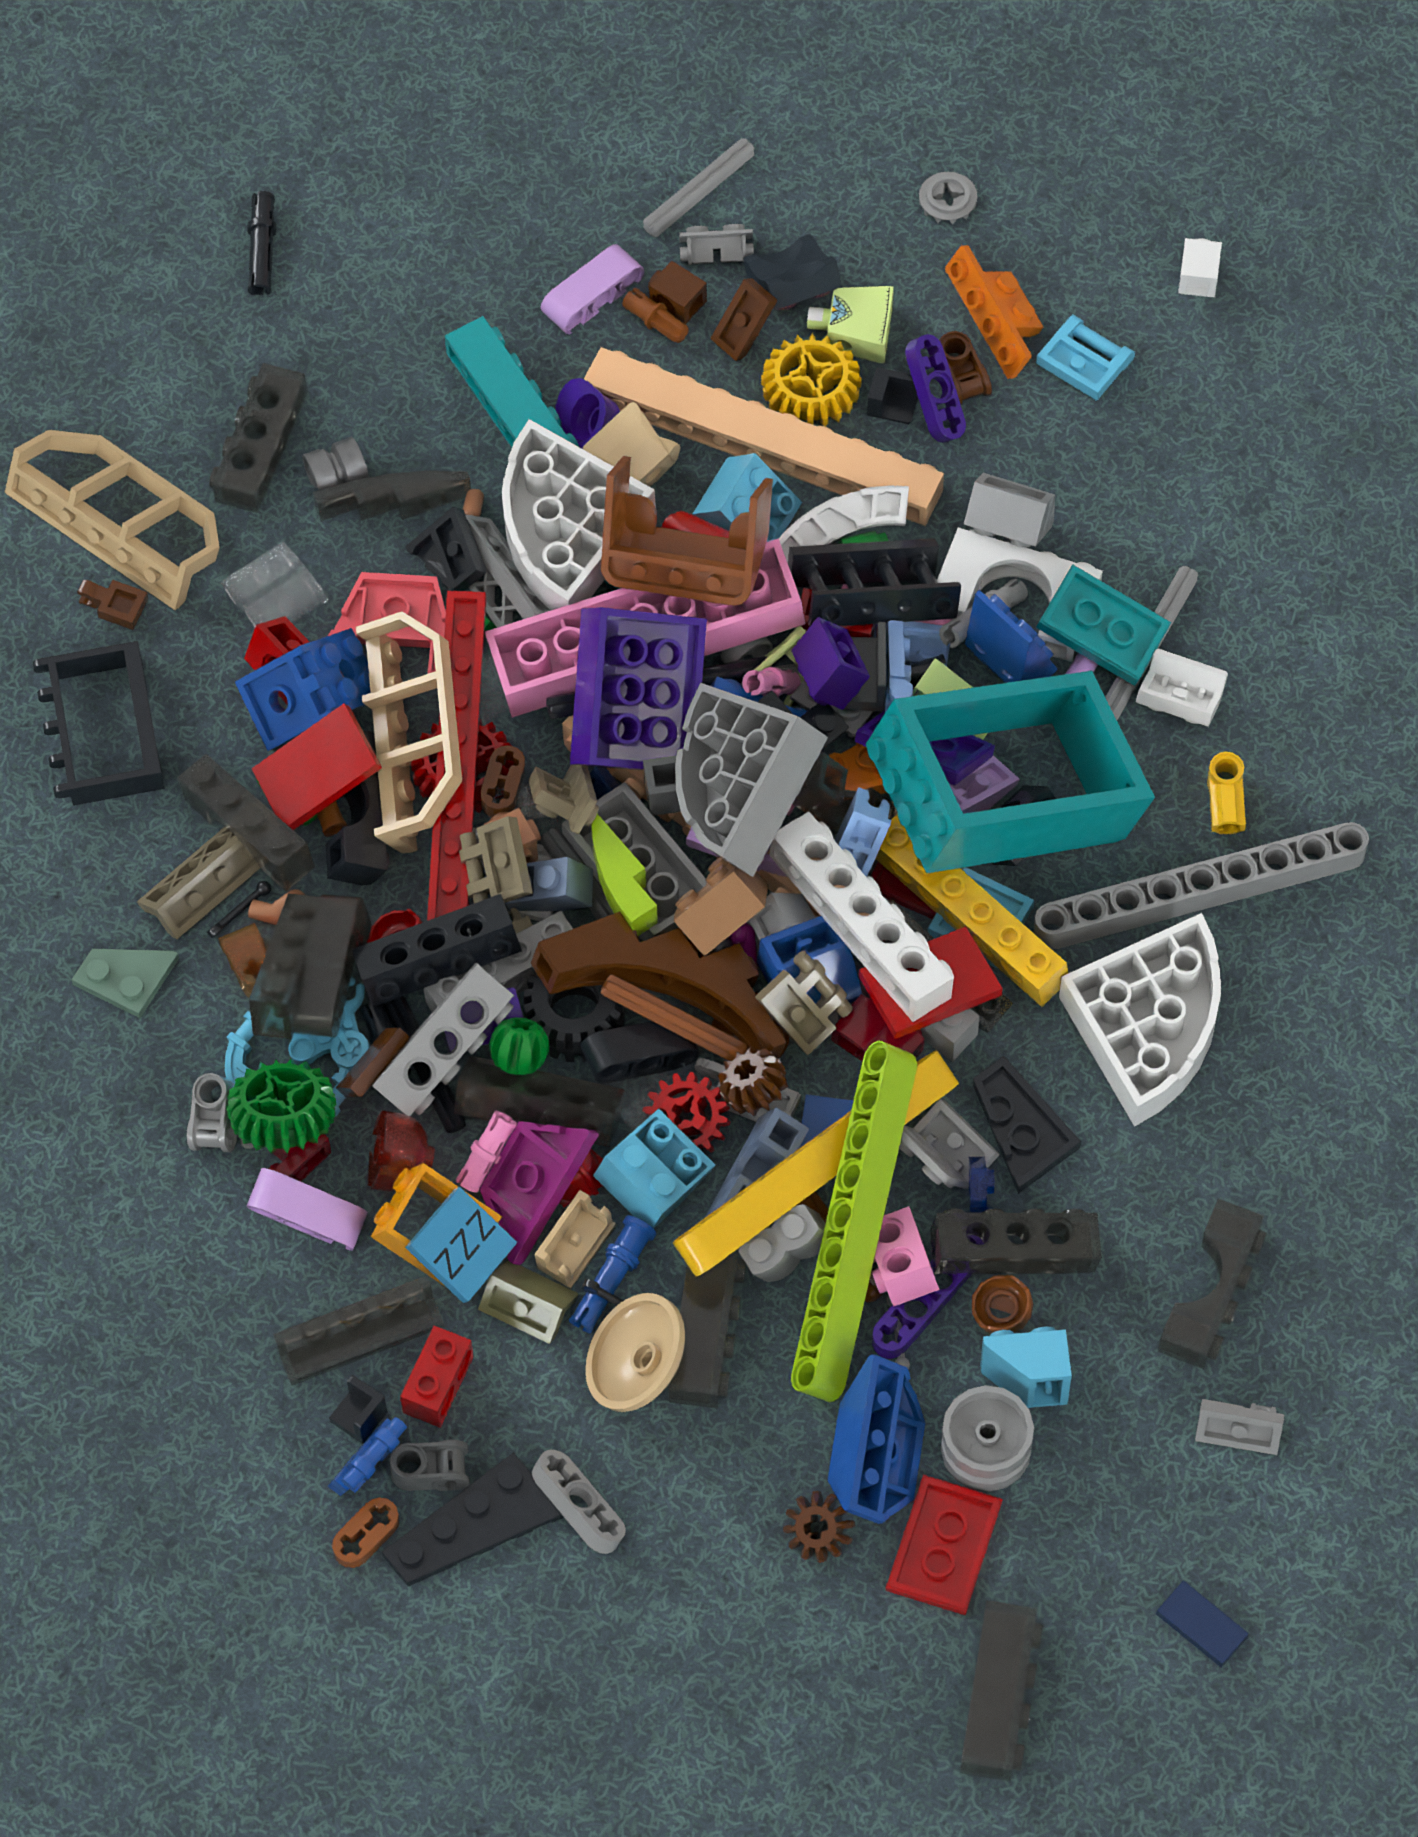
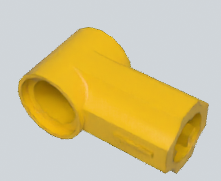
(1226, 795)

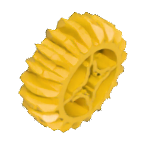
(825, 367)

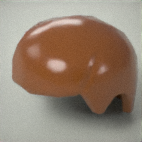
(1004, 1294)

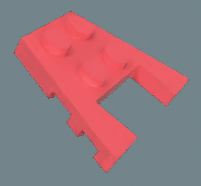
(386, 594)

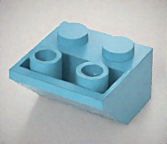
(731, 494)
(653, 1169)
(1029, 1365)

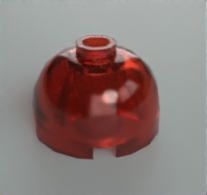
(398, 1146)

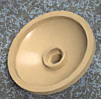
(635, 1352)

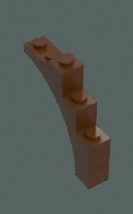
(664, 964)

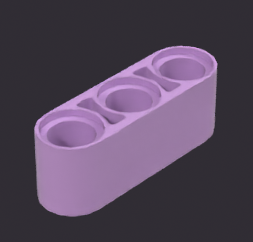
(591, 287)
(306, 1208)

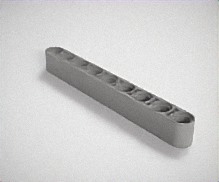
(1213, 873)

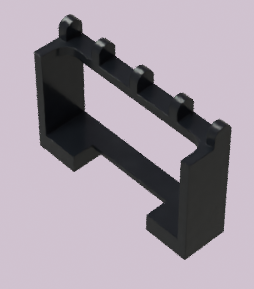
(91, 662)

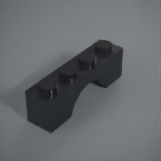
(354, 851)

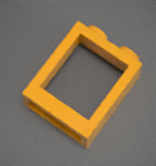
(405, 1185)

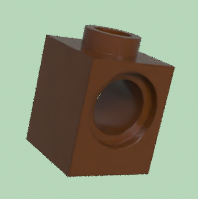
(678, 290)

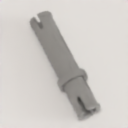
(958, 627)

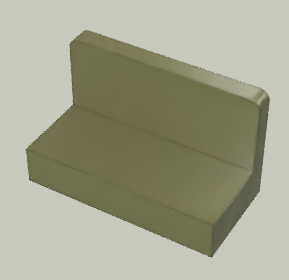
(527, 1301)

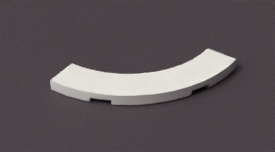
(847, 515)

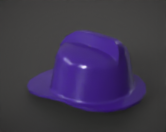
(584, 410)

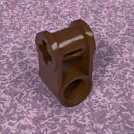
(966, 370)

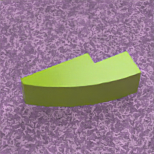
(622, 878)

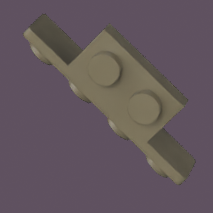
(569, 798)

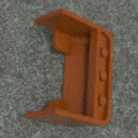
(677, 561)

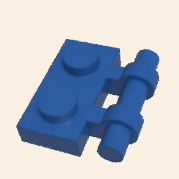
(374, 1449)

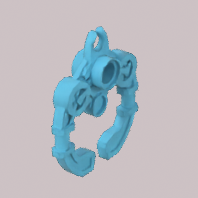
(344, 1048)

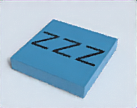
(461, 1245)

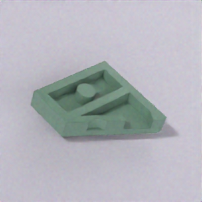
(125, 976)

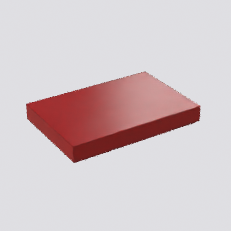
(317, 767)
(972, 984)
(944, 1545)

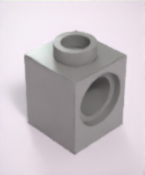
(780, 913)

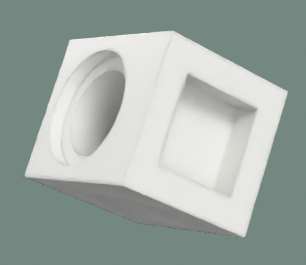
(1200, 267)

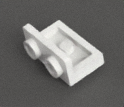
(1182, 687)

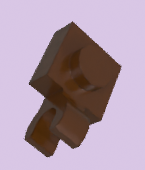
(117, 604)

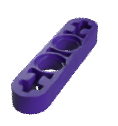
(934, 1303)

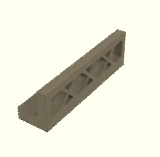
(200, 883)

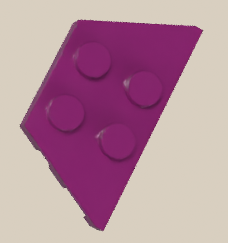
(533, 1178)

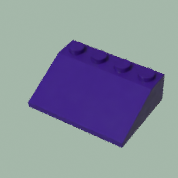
(634, 685)

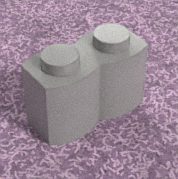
(780, 1248)

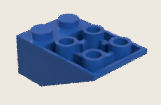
(1004, 643)

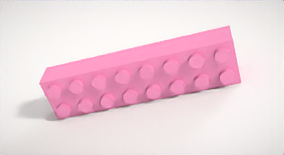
(541, 652)

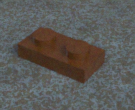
(743, 319)

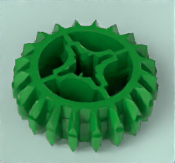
(281, 1106)

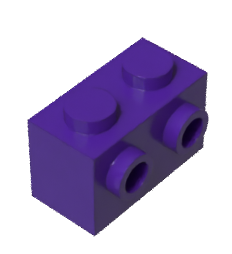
(830, 664)

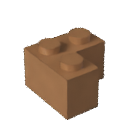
(720, 906)

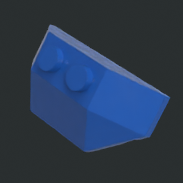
(877, 1442)

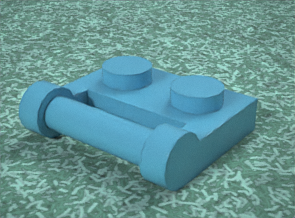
(1081, 365)

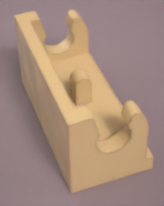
(574, 1240)

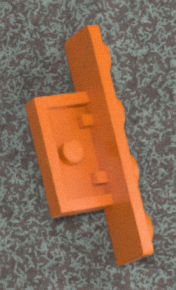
(997, 309)

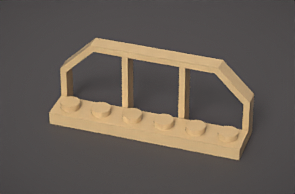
(98, 533)
(390, 729)

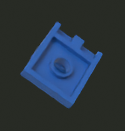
(310, 682)

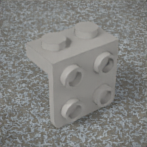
(944, 1144)

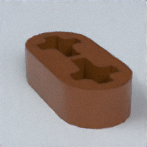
(372, 1539)

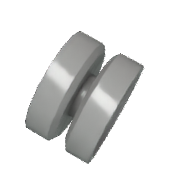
(1009, 1431)

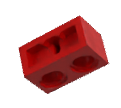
(437, 1376)

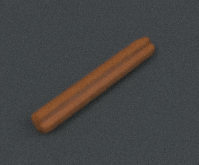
(672, 1018)

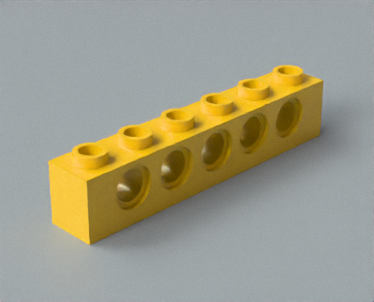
(965, 903)

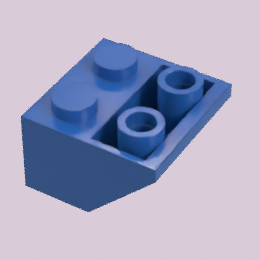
(820, 943)

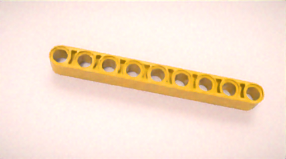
(794, 1179)

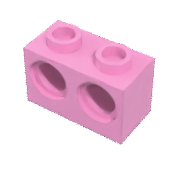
(902, 1259)

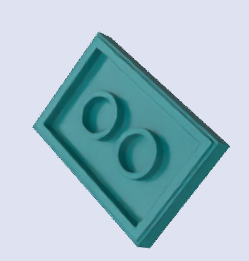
(1103, 625)

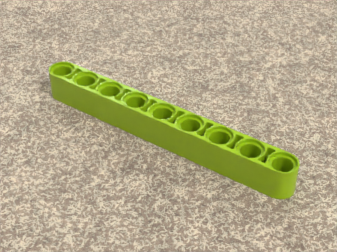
(854, 1222)

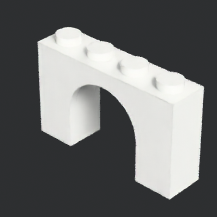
(982, 559)

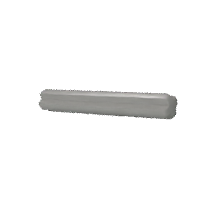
(698, 187)

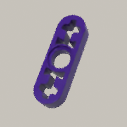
(929, 403)

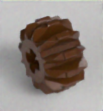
(752, 1081)
(810, 1515)

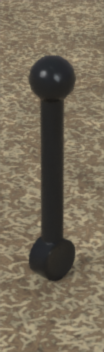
(263, 888)
(593, 1287)

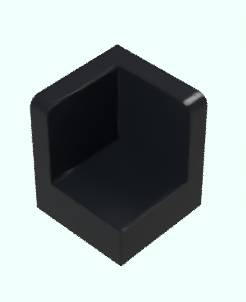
(892, 396)
(359, 1410)

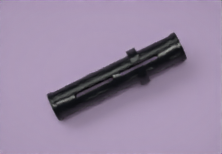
(261, 231)

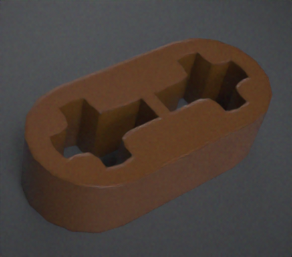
(495, 780)

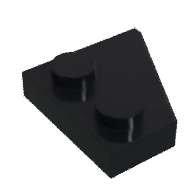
(450, 550)

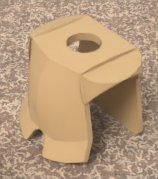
(634, 437)

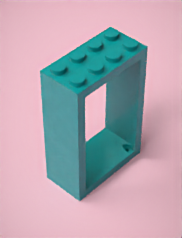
(929, 810)

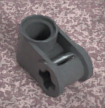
(433, 1466)

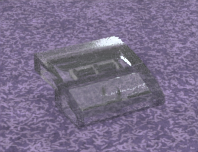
(275, 587)

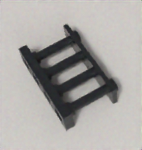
(871, 563)

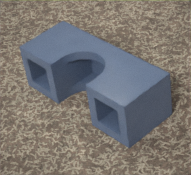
(769, 1143)

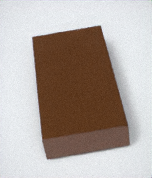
(373, 1062)

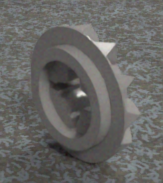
(957, 186)

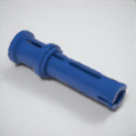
(621, 1257)

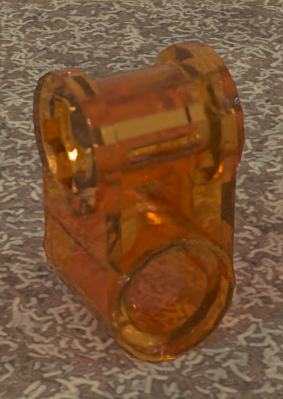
(245, 954)

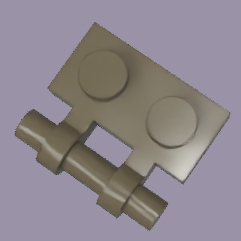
(503, 861)
(794, 1009)

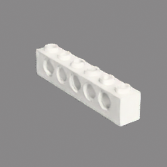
(815, 879)

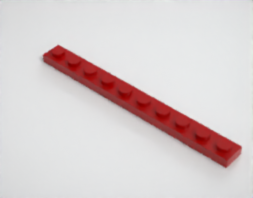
(466, 644)

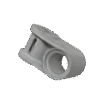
(209, 1116)

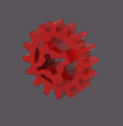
(695, 1103)

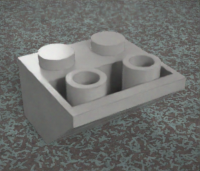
(1010, 510)

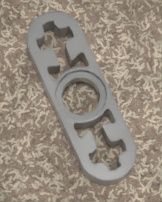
(561, 1478)

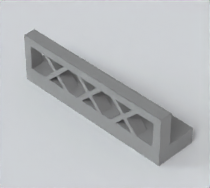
(502, 573)

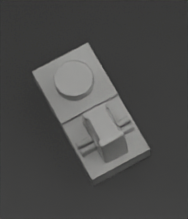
(1240, 1427)

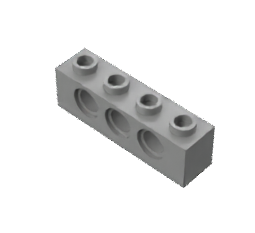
(512, 970)
(474, 986)

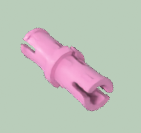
(771, 680)
(486, 1151)

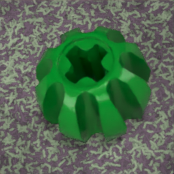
(519, 1046)

